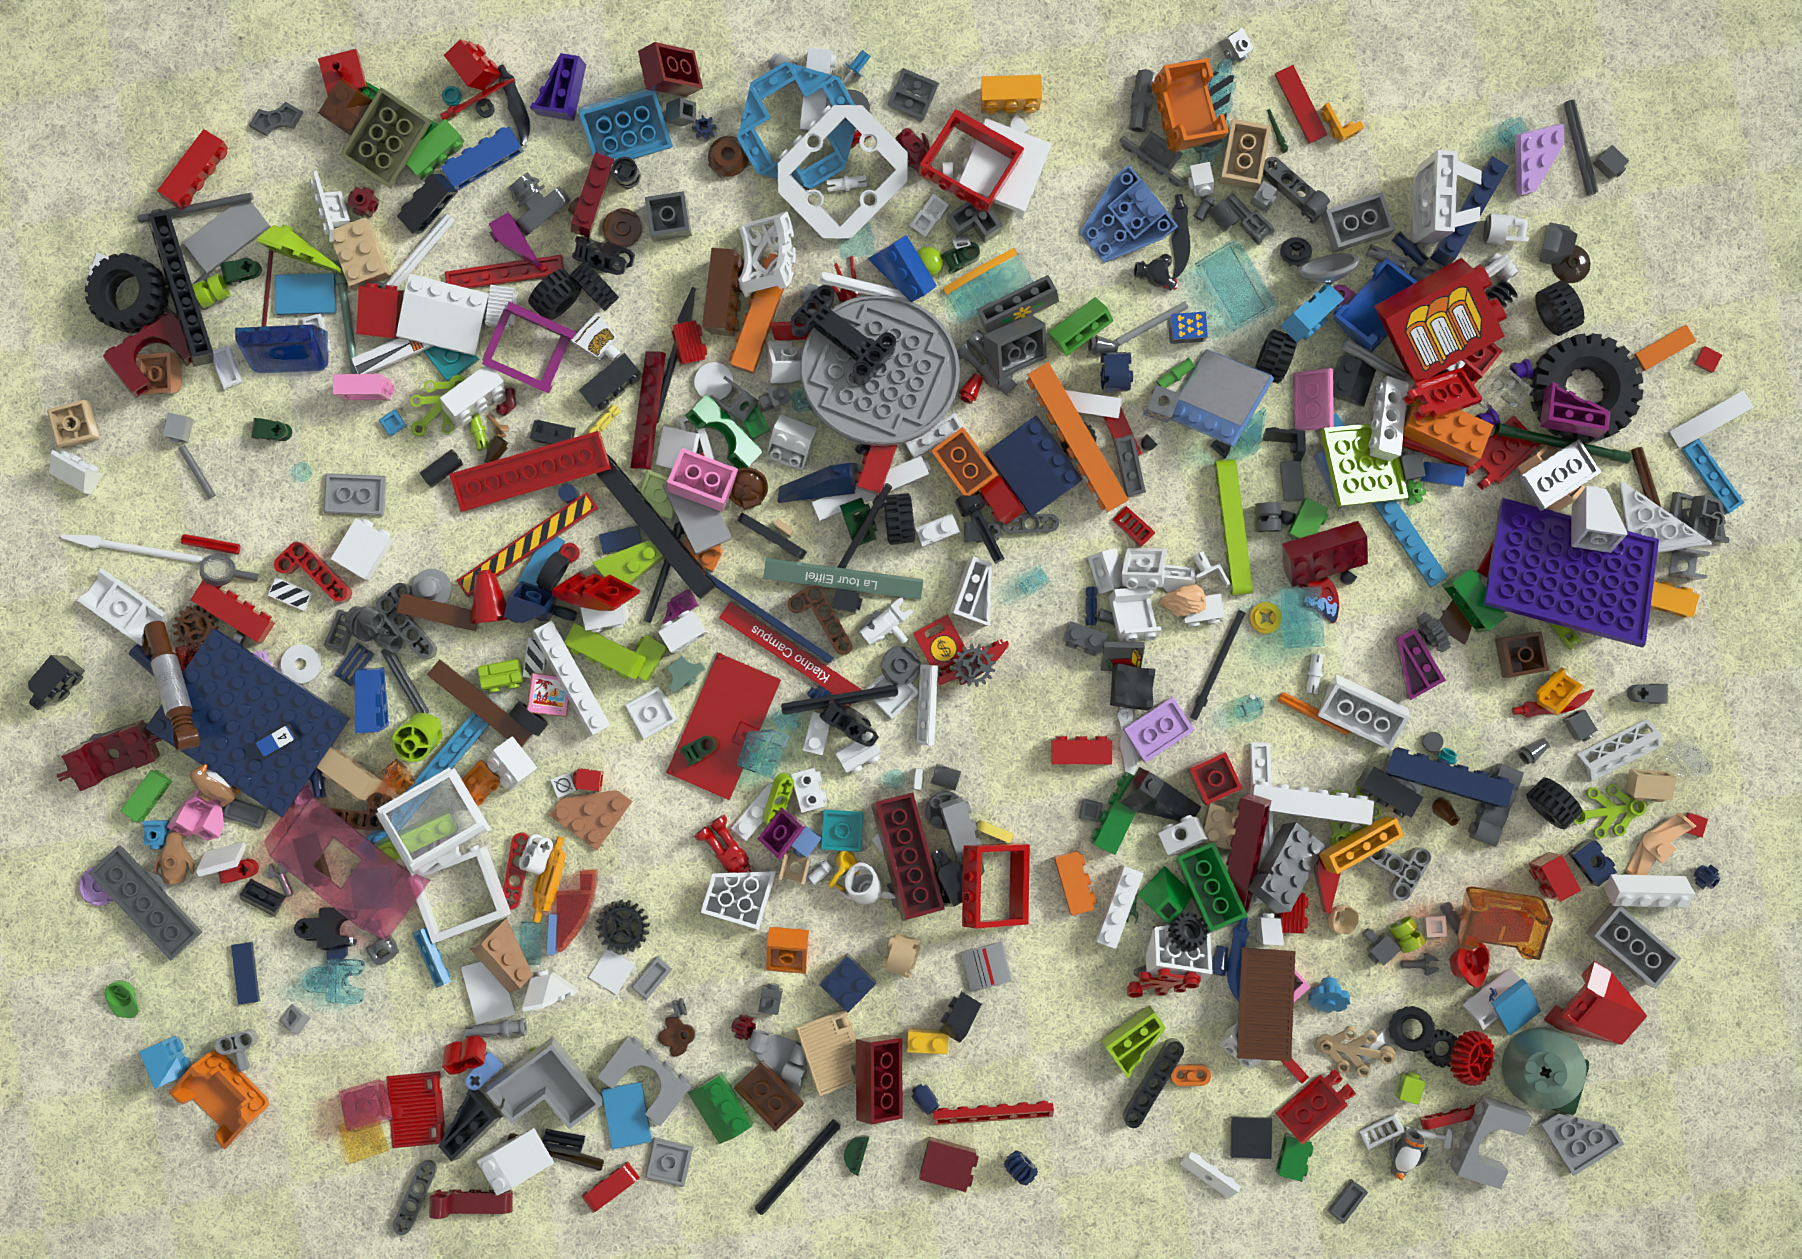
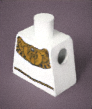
(597, 339)

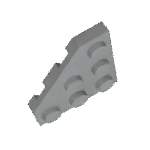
(1580, 1140)

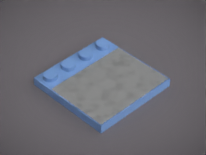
(1220, 397)

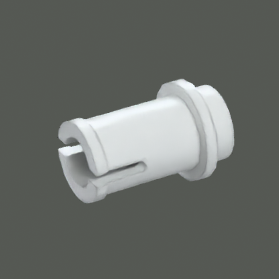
(821, 872)

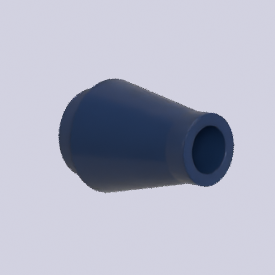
(1220, 961)

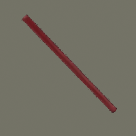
(267, 288)

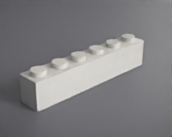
(570, 678)
(1316, 805)

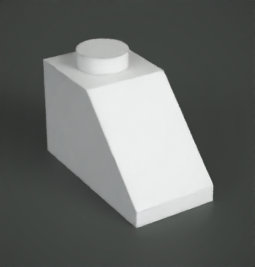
(1269, 929)

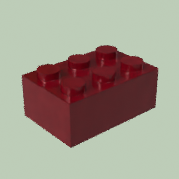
(670, 69)

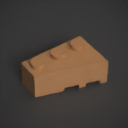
(503, 956)

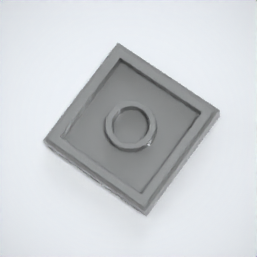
(669, 1161)

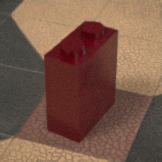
(948, 1164)

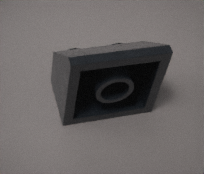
(1352, 380)

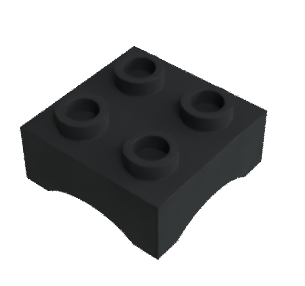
(1132, 687)

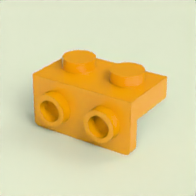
(1558, 692)

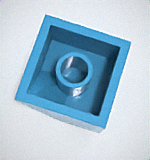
(165, 1061)

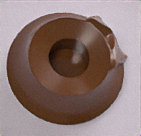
(727, 157)
(749, 488)

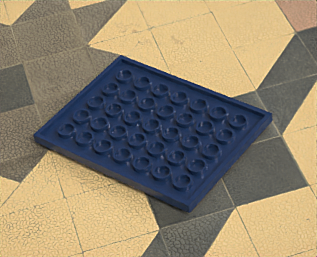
(238, 702)

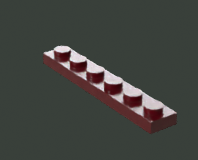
(648, 410)

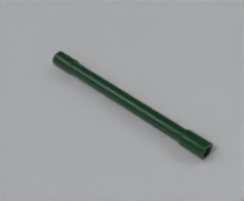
(1514, 432)

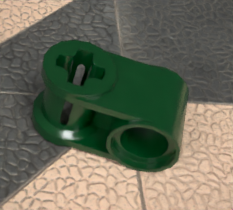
(960, 257)
(237, 270)
(269, 429)
(695, 751)

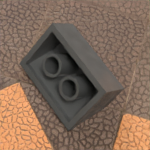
(1016, 345)

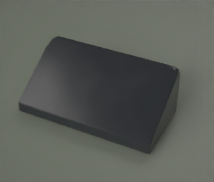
(262, 897)

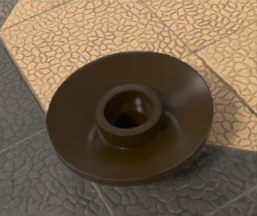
(1573, 273)

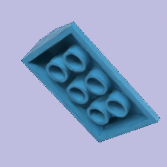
(626, 125)

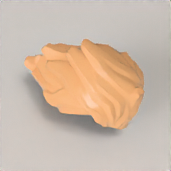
(1185, 600)

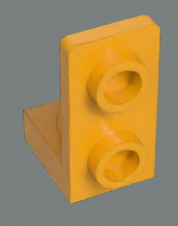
(1336, 130)

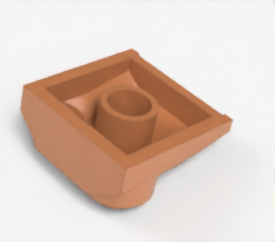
(162, 371)

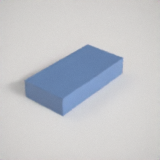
(552, 943)

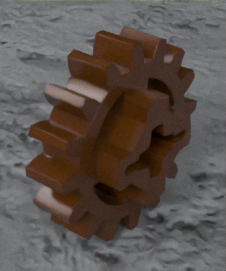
(190, 633)

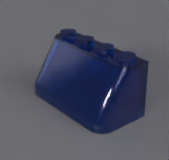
(284, 348)

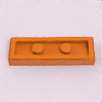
(1665, 347)

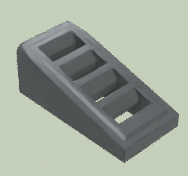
(331, 635)

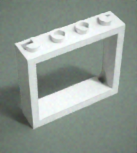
(493, 885)

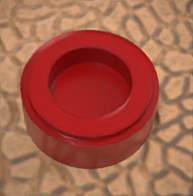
(570, 551)

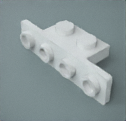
(331, 209)

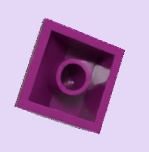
(781, 832)

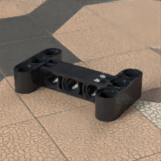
(843, 334)

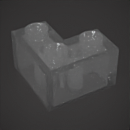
(1503, 384)

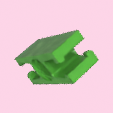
(145, 795)

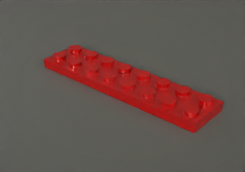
(530, 471)

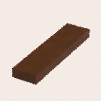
(435, 611)

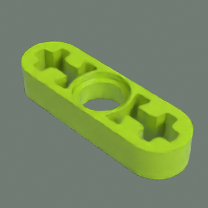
(782, 788)

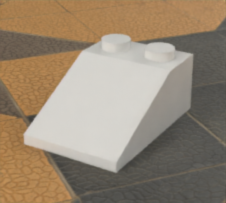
(514, 1161)

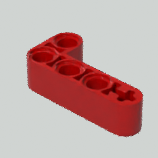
(317, 575)

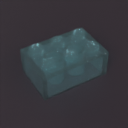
(1302, 617)

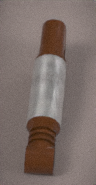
(170, 685)

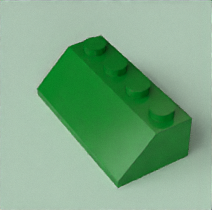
(1211, 887)

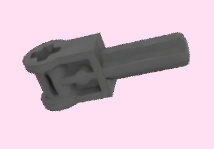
(1252, 222)

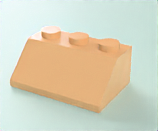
(1536, 458)

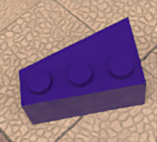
(562, 89)

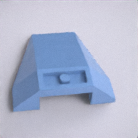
(1126, 218)

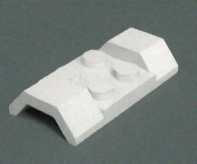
(121, 606)

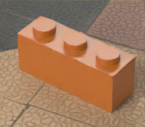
(1075, 882)

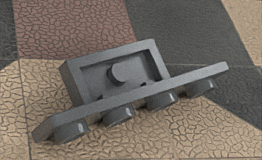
(1156, 152)

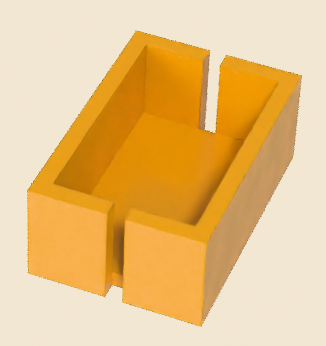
(1010, 93)

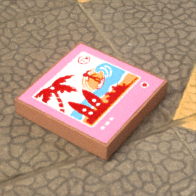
(546, 696)

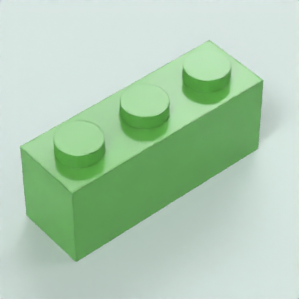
(435, 149)
(1080, 326)

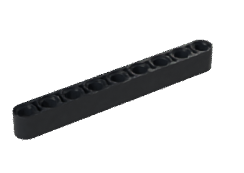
(656, 530)

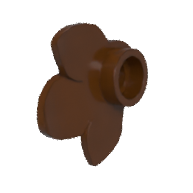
(673, 1036)

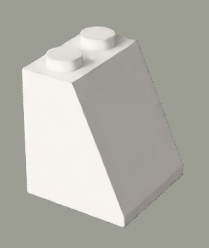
(1596, 521)

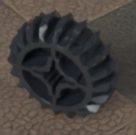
(636, 915)

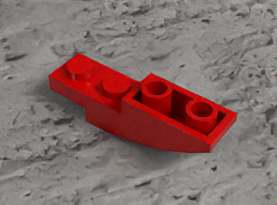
(997, 649)

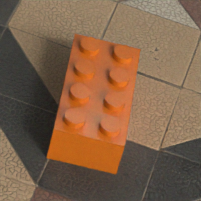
(1453, 434)

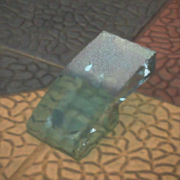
(531, 942)

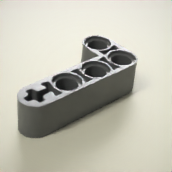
(409, 623)

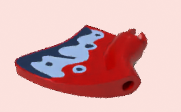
(1330, 598)

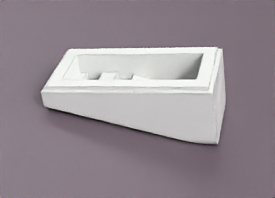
(1400, 1130)

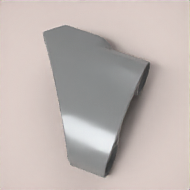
(782, 1056)

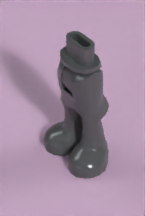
(1004, 384)

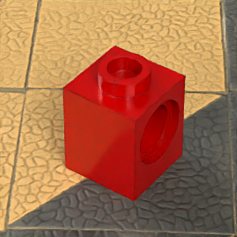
(588, 779)

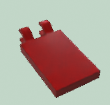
(1443, 394)
(1502, 455)
(1315, 1106)

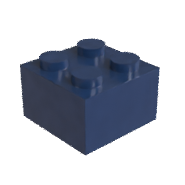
(847, 983)

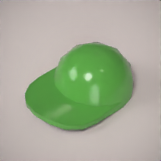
(121, 999)

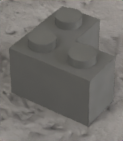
(967, 217)

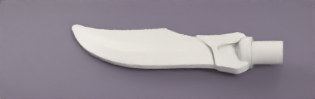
(1128, 751)

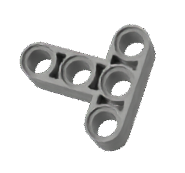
(1401, 868)

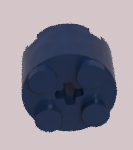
(1115, 372)

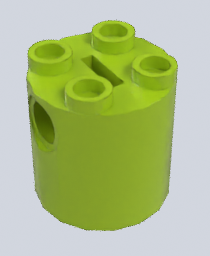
(417, 737)

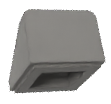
(294, 1019)

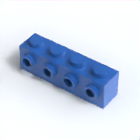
(482, 158)

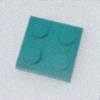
(842, 830)

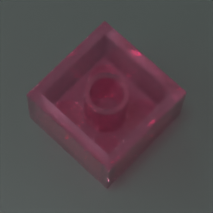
(365, 1105)

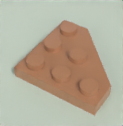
(591, 815)

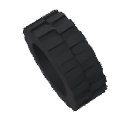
(1401, 1040)

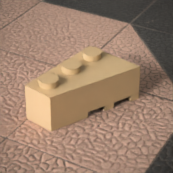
(351, 775)

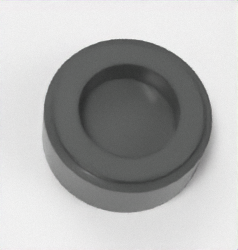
(1432, 741)

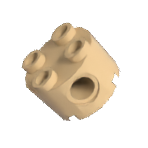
(902, 955)

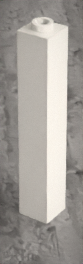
(897, 477)

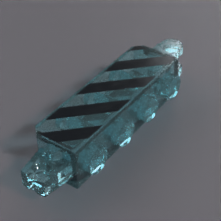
(1220, 90)

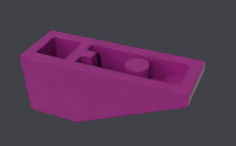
(510, 237)

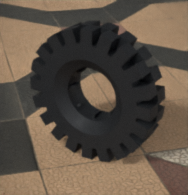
(1608, 363)

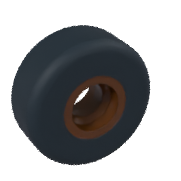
(565, 613)

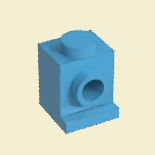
(161, 831)

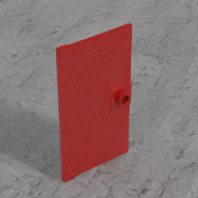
(728, 708)

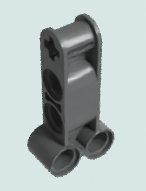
(1311, 205)

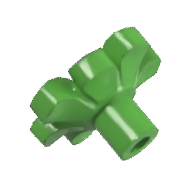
(1414, 492)

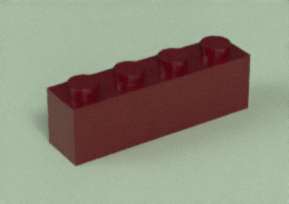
(592, 195)

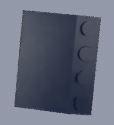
(1034, 466)

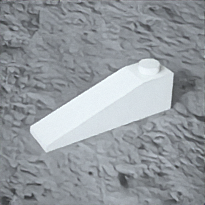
(783, 361)

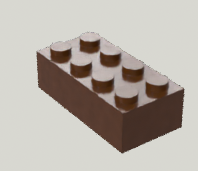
(723, 292)

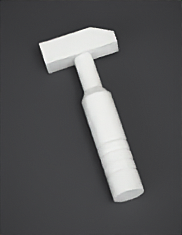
(1431, 1135)

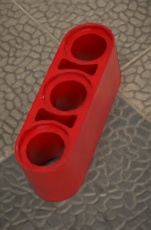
(610, 1187)

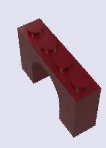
(124, 356)

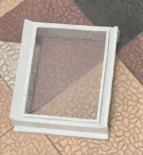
(431, 819)

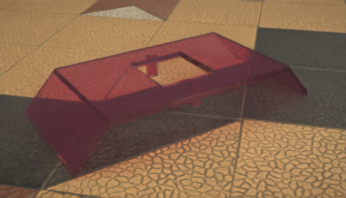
(378, 888)

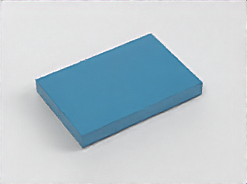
(305, 294)
(1516, 1006)
(626, 1115)

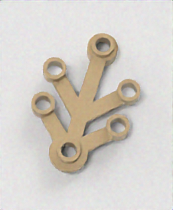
(1353, 1049)

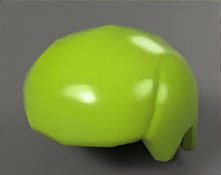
(932, 260)

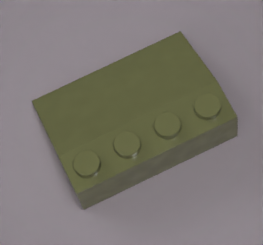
(385, 137)

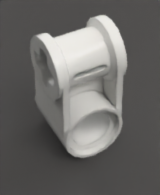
(535, 855)

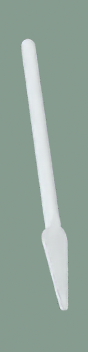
(95, 542)

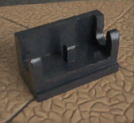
(550, 432)

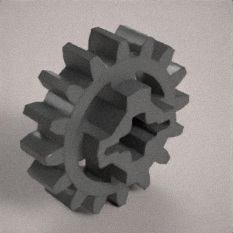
(1433, 632)
(965, 663)

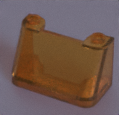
(1504, 920)

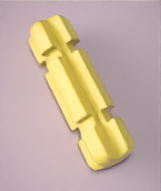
(605, 419)

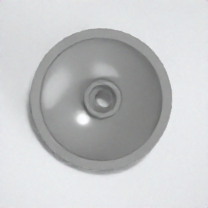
(1329, 268)

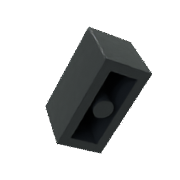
(960, 1016)

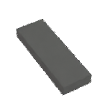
(1129, 465)

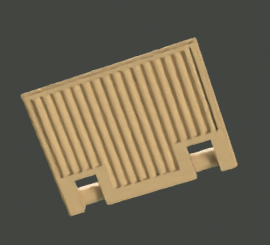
(829, 1051)

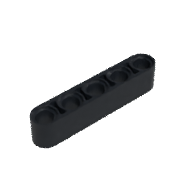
(1153, 1092)

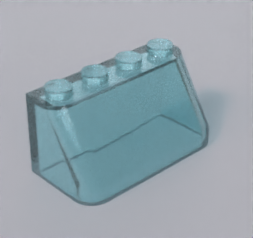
(1235, 285)

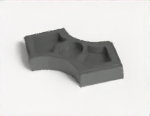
(268, 121)

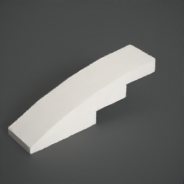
(1095, 404)
(1711, 419)

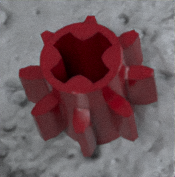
(743, 1027)

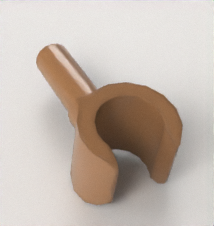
(499, 429)

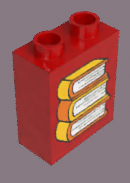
(1442, 319)

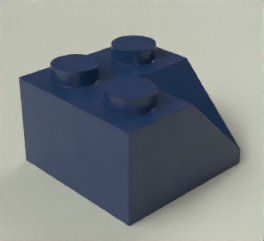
(529, 602)

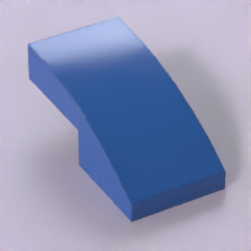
(1444, 474)

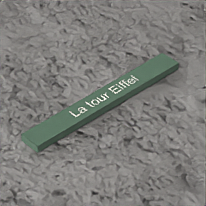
(843, 578)

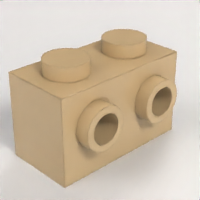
(1651, 785)

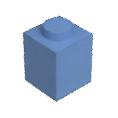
(805, 842)

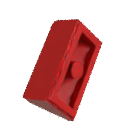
(782, 331)

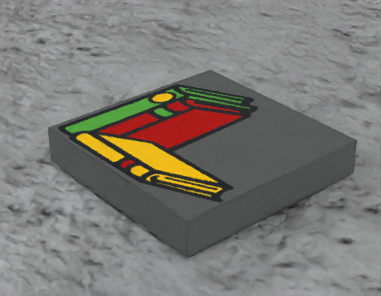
(1122, 653)

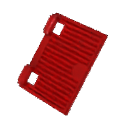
(415, 1109)

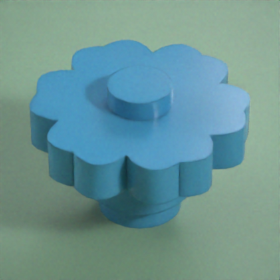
(1329, 996)

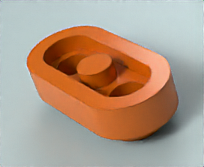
(1189, 1077)

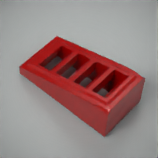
(1140, 542)

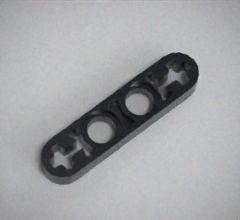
(772, 536)

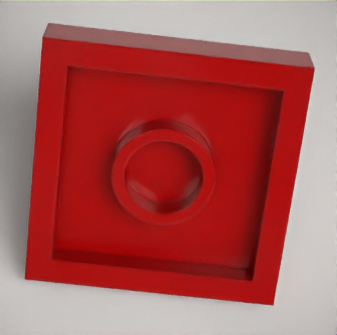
(344, 66)

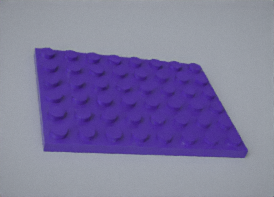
(1573, 587)

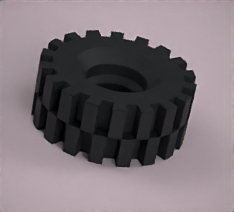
(594, 285)

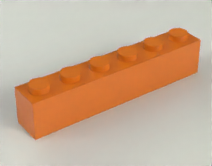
(756, 325)

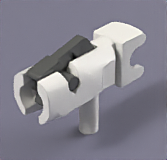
(885, 622)

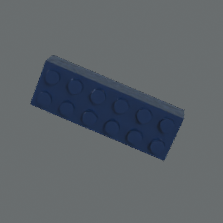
(1447, 778)

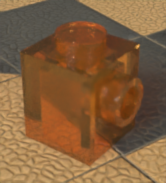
(398, 776)

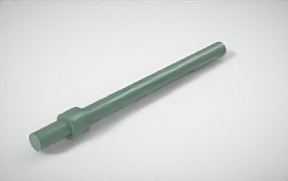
(341, 282)

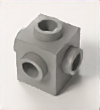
(1236, 46)

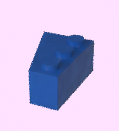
(904, 268)
(370, 700)

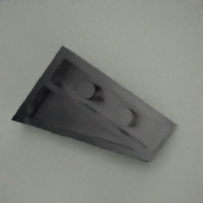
(470, 1124)

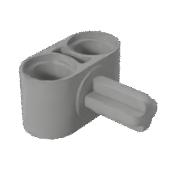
(237, 1046)

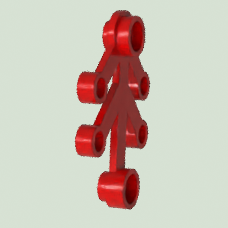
(1163, 983)

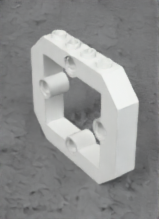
(798, 196)

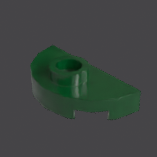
(855, 1153)

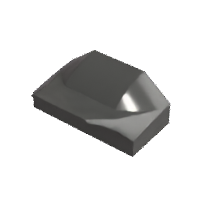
(1557, 244)

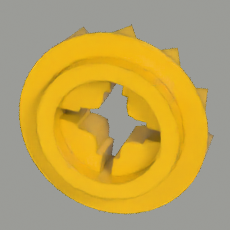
(1275, 617)

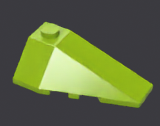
(287, 243)

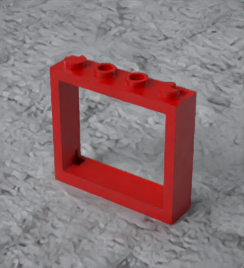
(986, 136)
(1018, 885)

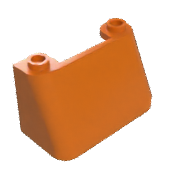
(222, 1094)

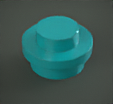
(452, 96)
(1448, 755)

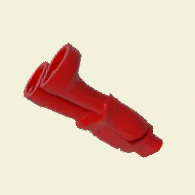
(733, 857)

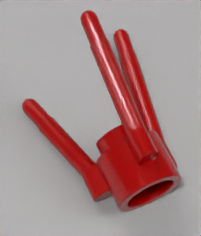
(846, 294)

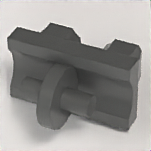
(774, 398)

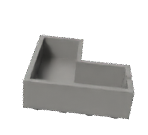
(548, 1076)

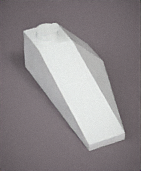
(546, 989)

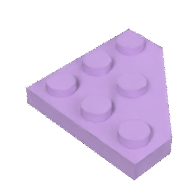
(1535, 154)

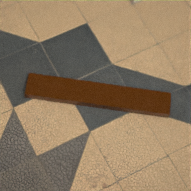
(478, 702)

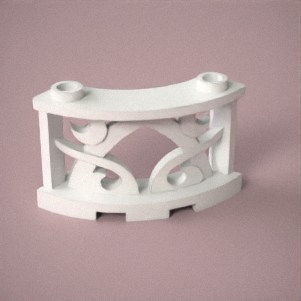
(779, 272)

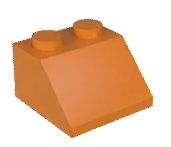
(787, 950)

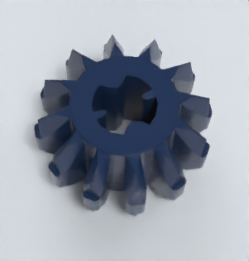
(1020, 1168)

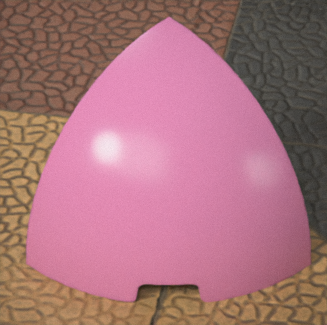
(198, 817)

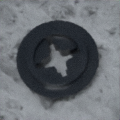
(1296, 244)

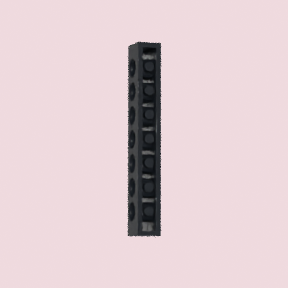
(181, 288)

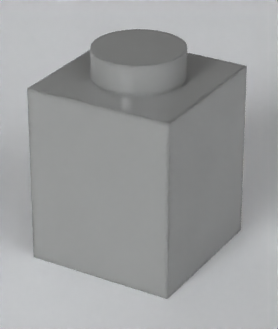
(177, 428)

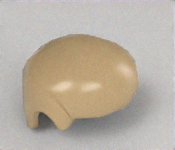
(1350, 921)

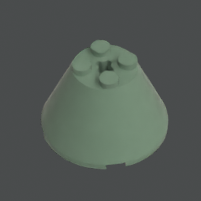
(1546, 1048)

